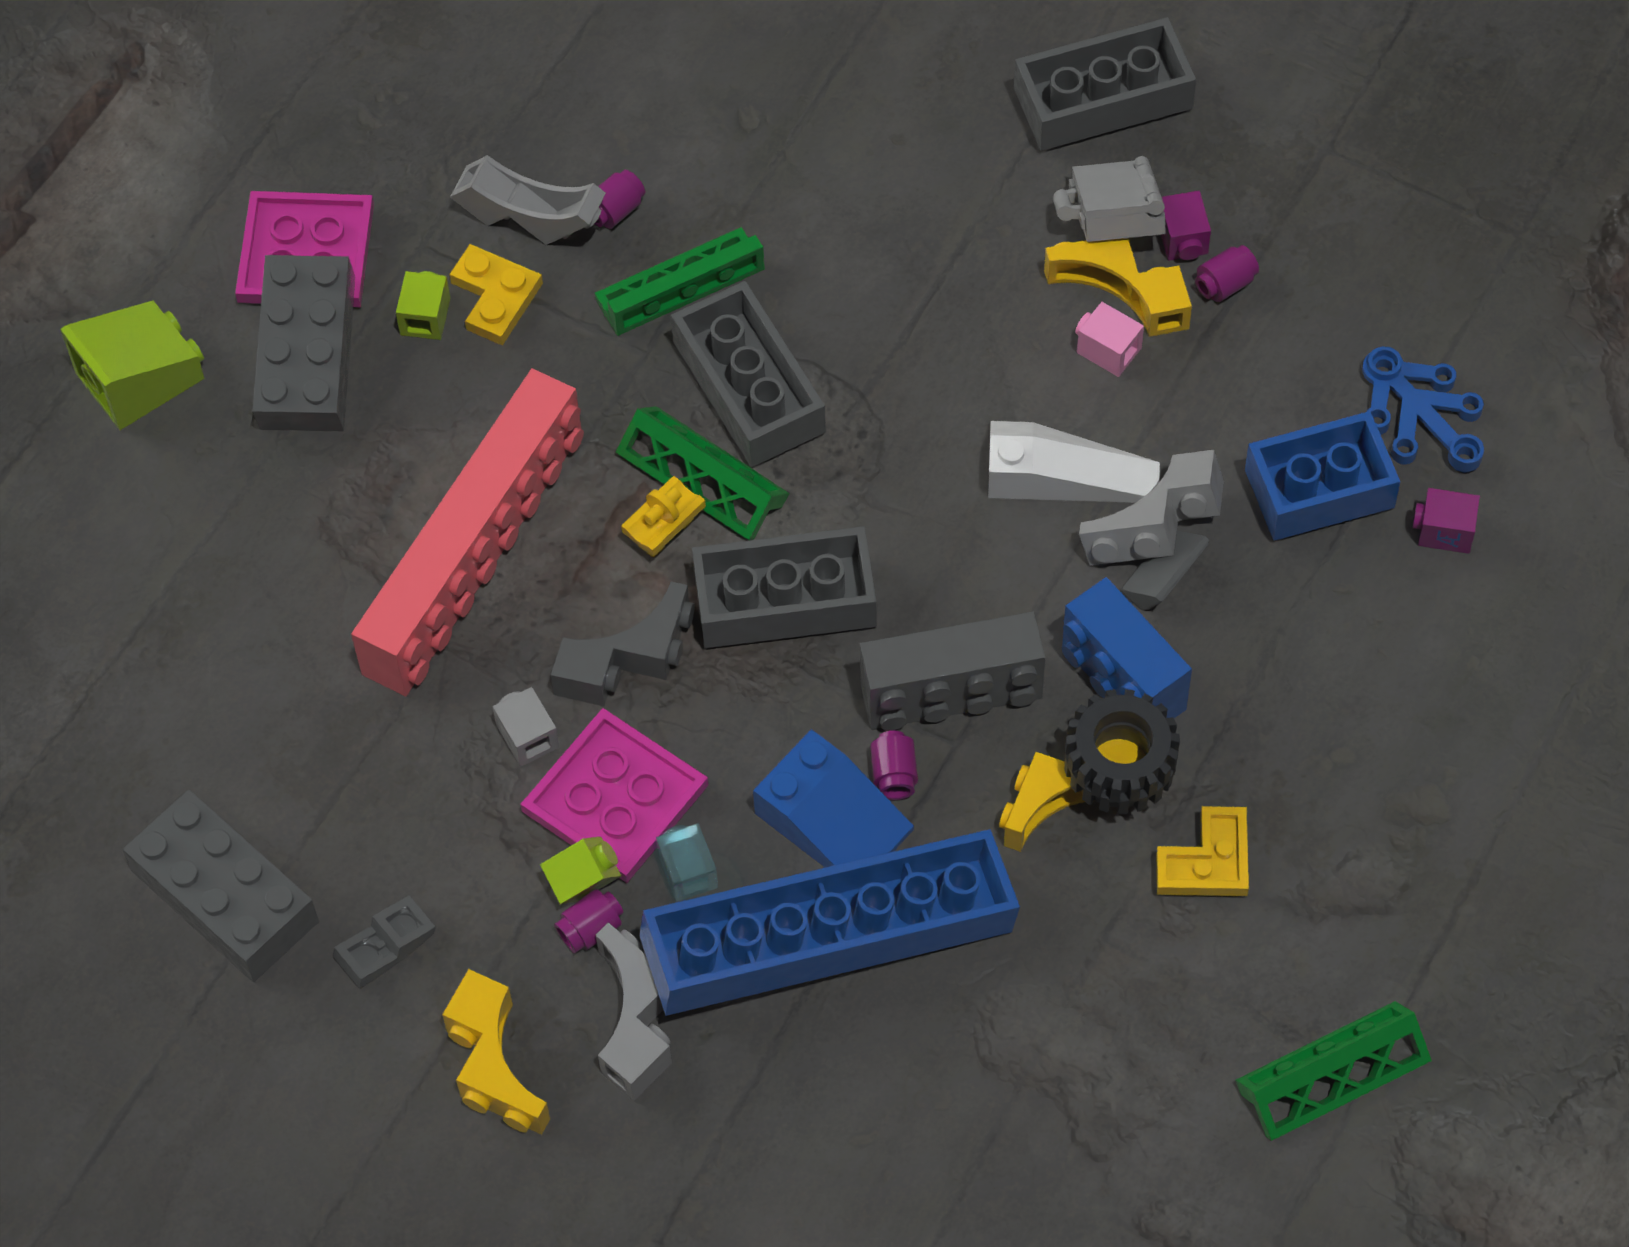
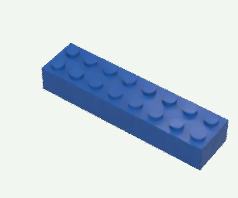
(828, 921)

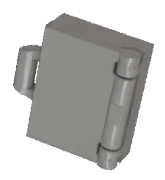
(1113, 200)

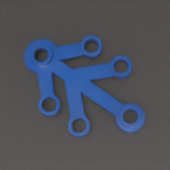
(1422, 405)

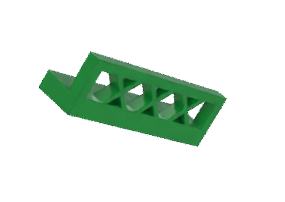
(681, 280)
(709, 458)
(1327, 1055)

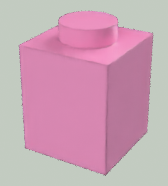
(1109, 338)

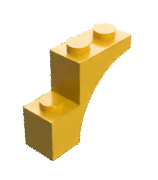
(1154, 295)
(1047, 790)
(486, 1083)

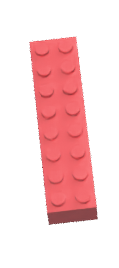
(468, 533)

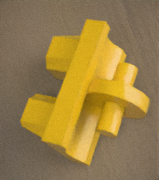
(663, 516)

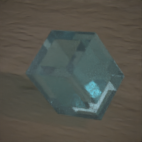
(686, 861)

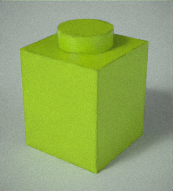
(423, 305)
(581, 869)

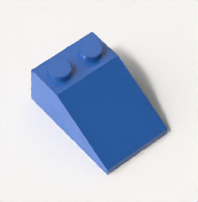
(828, 805)

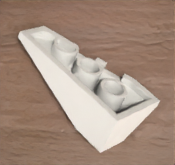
(1056, 465)

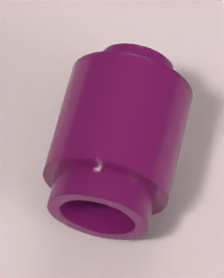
(621, 198)
(1226, 273)
(894, 765)
(586, 918)

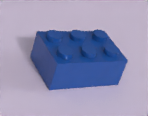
(1322, 475)
(1123, 649)

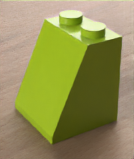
(133, 360)

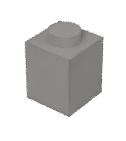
(525, 726)

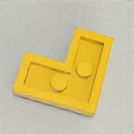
(504, 292)
(1216, 866)

